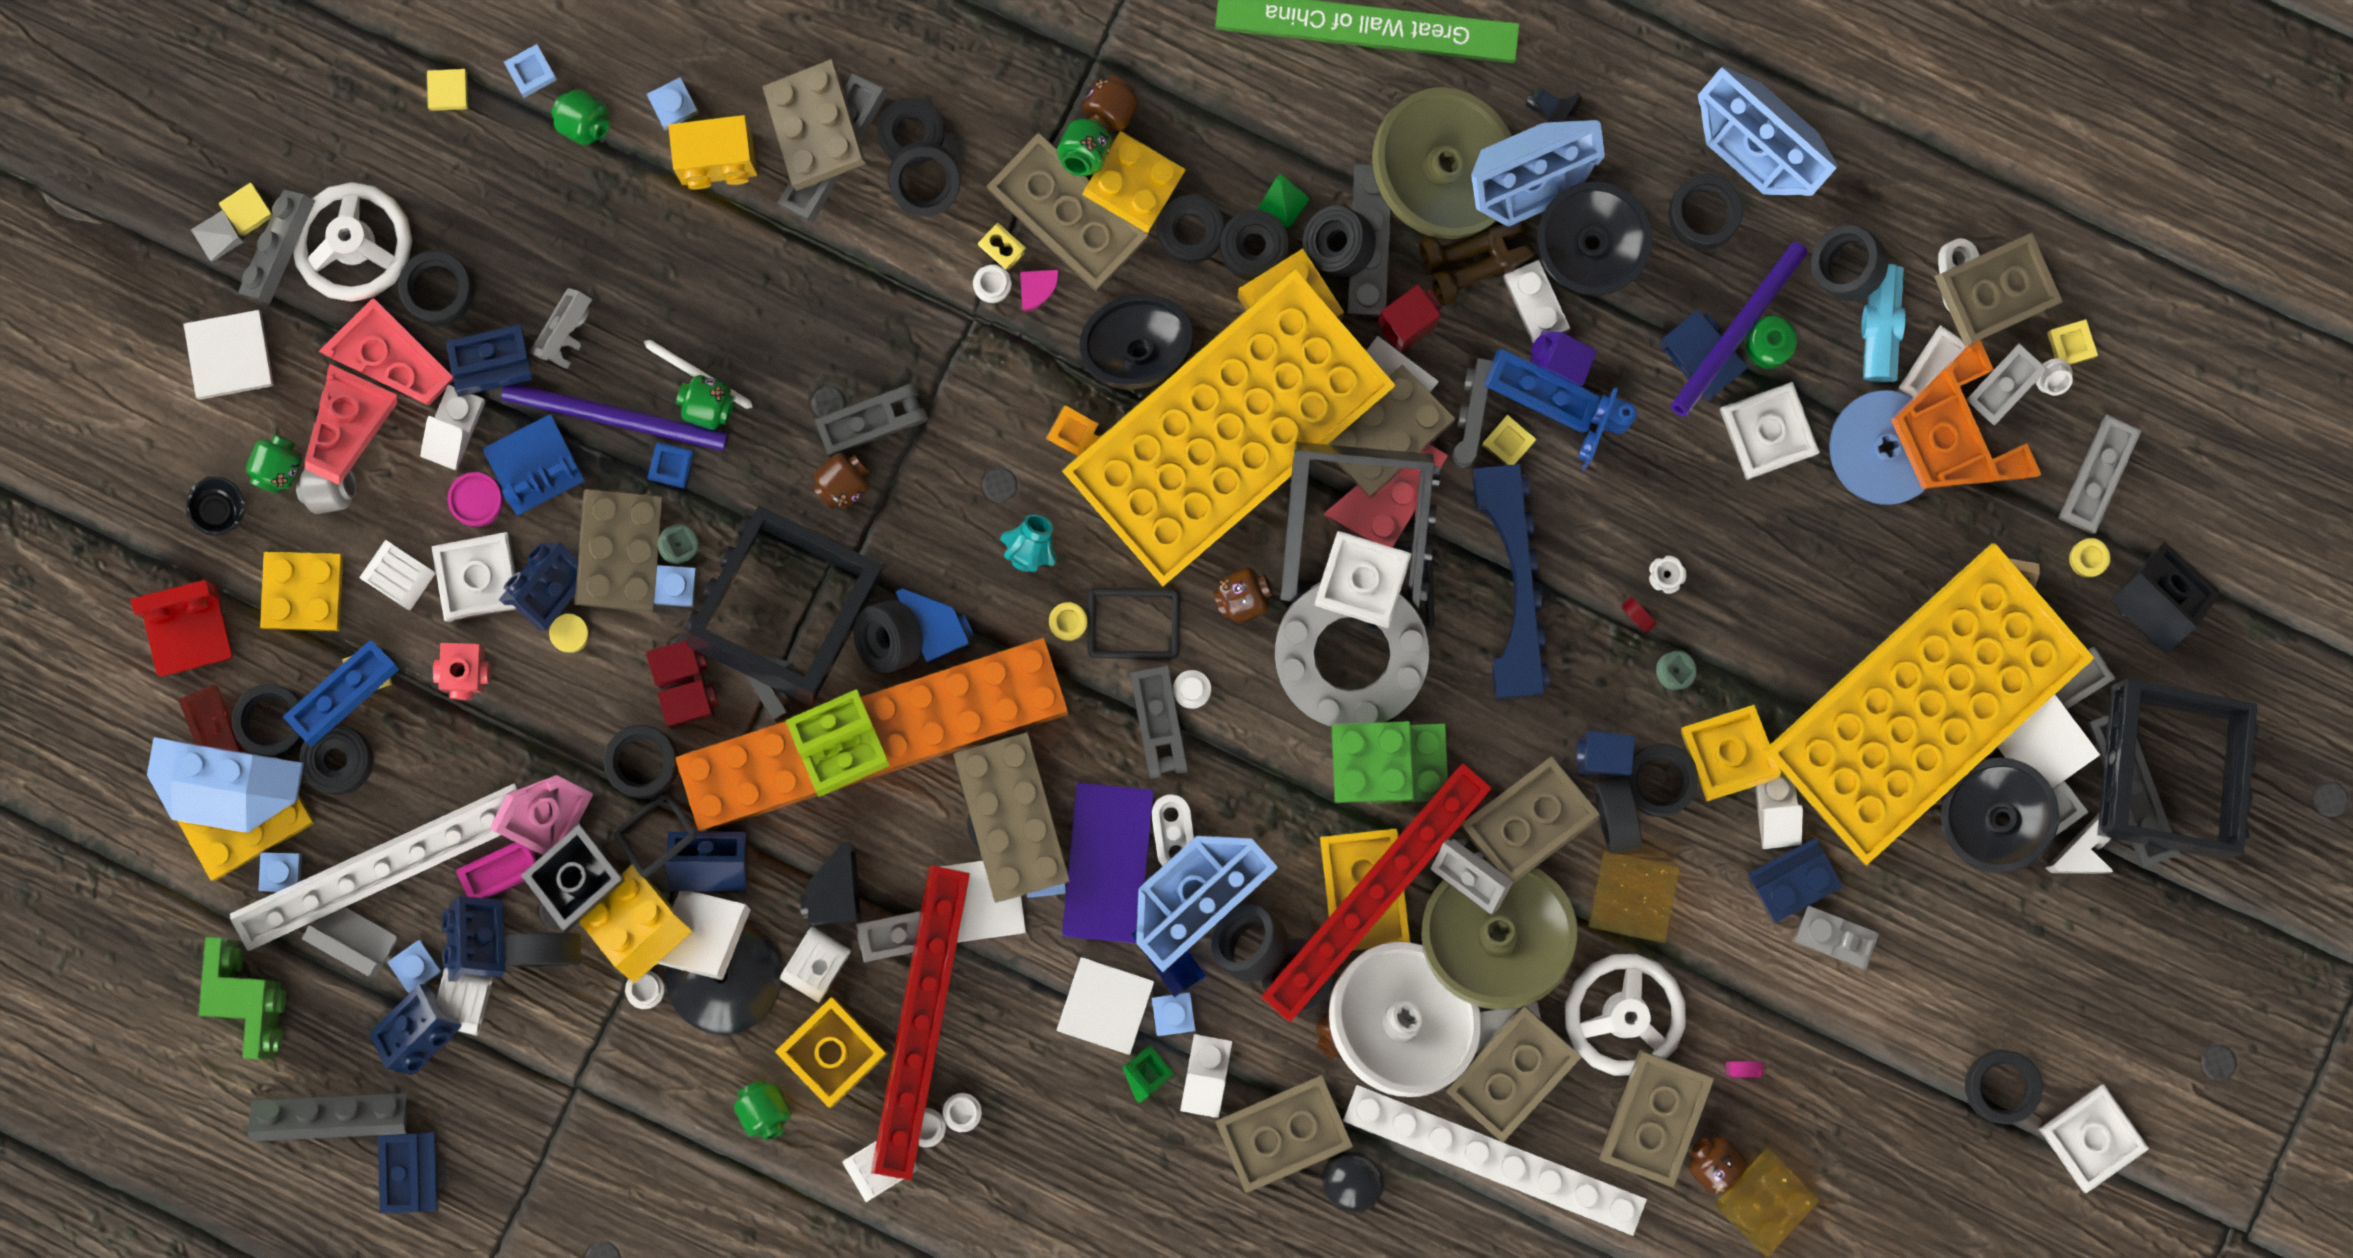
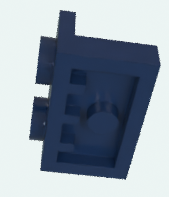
(543, 584)
(474, 938)
(413, 1032)

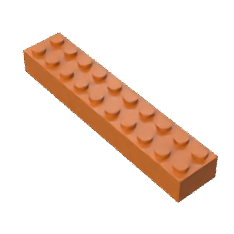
(910, 719)

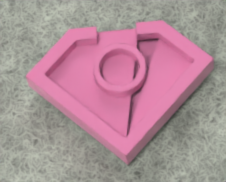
(541, 813)

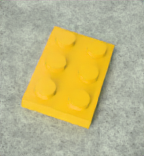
(227, 849)
(1345, 863)

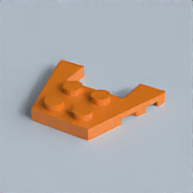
(1943, 434)

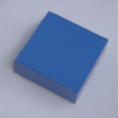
(671, 465)

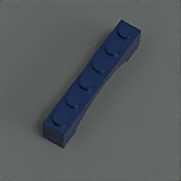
(1501, 495)

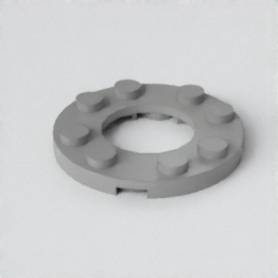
(1336, 705)

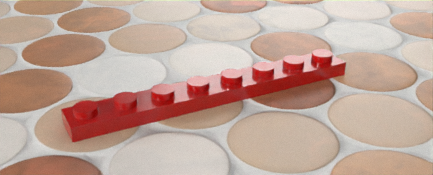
(1375, 893)
(920, 1023)

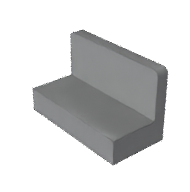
(352, 940)

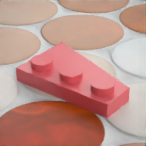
(389, 354)
(345, 423)
(1387, 512)

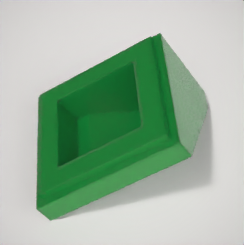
(1284, 201)
(1146, 1073)

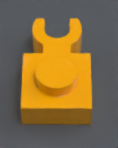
(1073, 431)

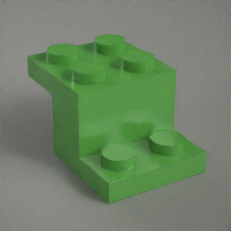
(1388, 762)
(241, 998)

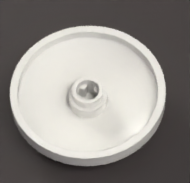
(1401, 1023)

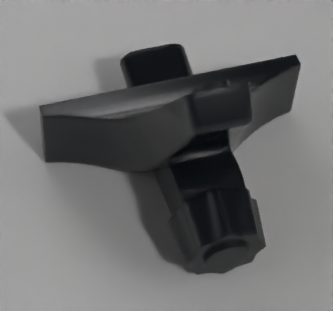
(1554, 108)

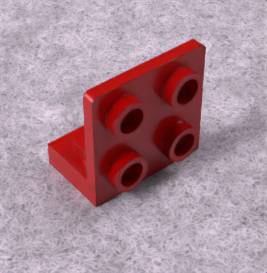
(184, 627)

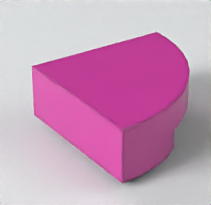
(1037, 287)
(1744, 1069)

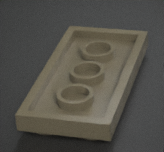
(1068, 223)
(1011, 817)

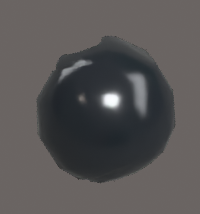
(215, 506)
(1352, 1182)

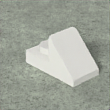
(451, 428)
(1779, 814)
(2078, 856)
(1206, 1076)

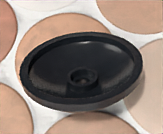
(1599, 213)
(1136, 341)
(1997, 789)
(739, 1001)

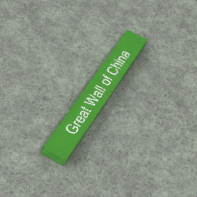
(1372, 27)

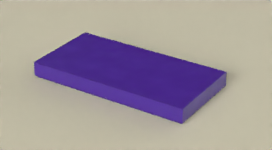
(1106, 862)

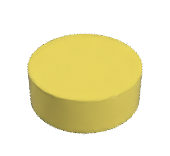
(2089, 558)
(1068, 621)
(569, 633)

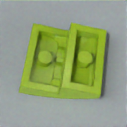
(837, 743)

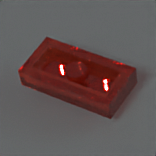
(209, 719)

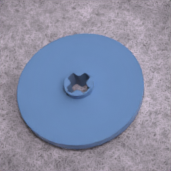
(1856, 452)

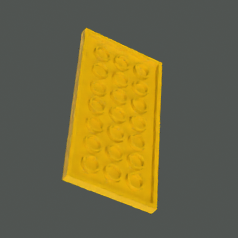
(1227, 427)
(1929, 704)

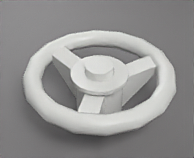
(353, 242)
(1624, 1012)

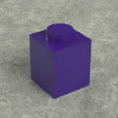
(1562, 356)

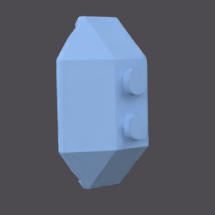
(1762, 136)
(1533, 167)
(221, 784)
(1196, 893)

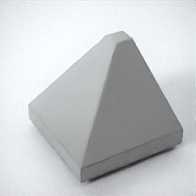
(217, 236)

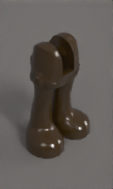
(1438, 256)

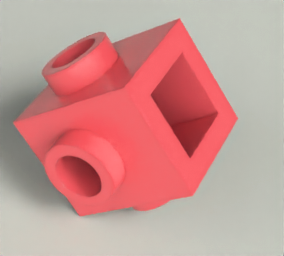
(454, 658)

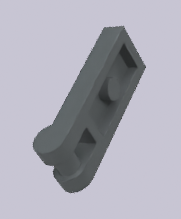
(1472, 415)
(870, 420)
(1158, 720)

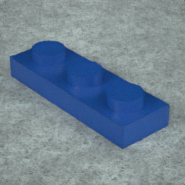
(1541, 391)
(340, 693)

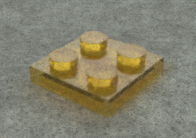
(1633, 897)
(1767, 1203)

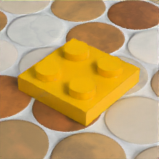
(1134, 182)
(301, 591)
(1730, 752)

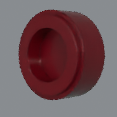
(1638, 614)

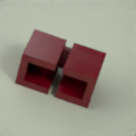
(1409, 318)
(689, 701)

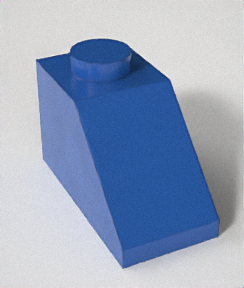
(940, 627)

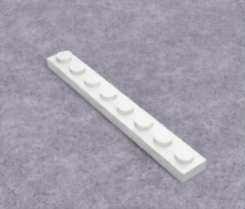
(369, 872)
(1494, 1160)

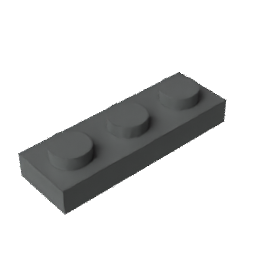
(276, 246)

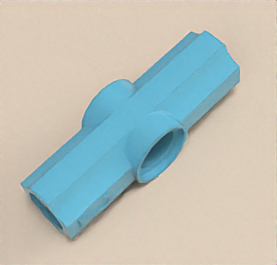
(1883, 328)

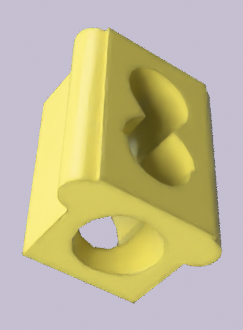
(1000, 232)

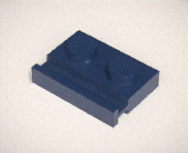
(489, 360)
(1794, 880)
(408, 1172)

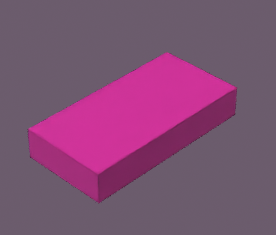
(496, 871)

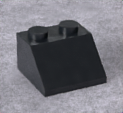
(2165, 598)
(574, 876)
(834, 890)

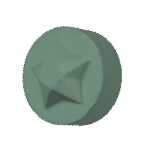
(677, 543)
(1676, 670)

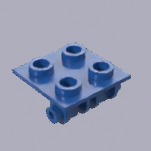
(1611, 415)
(533, 465)

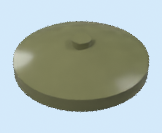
(1428, 156)
(1501, 956)

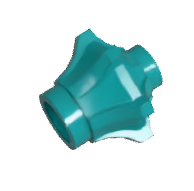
(1030, 544)

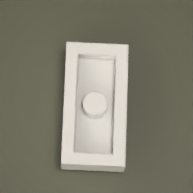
(1535, 300)

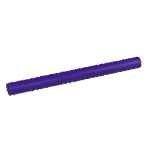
(1738, 329)
(615, 416)

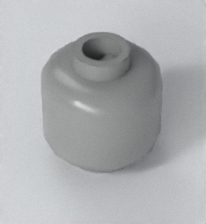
(323, 495)

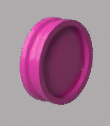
(475, 499)

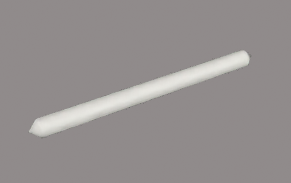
(690, 369)

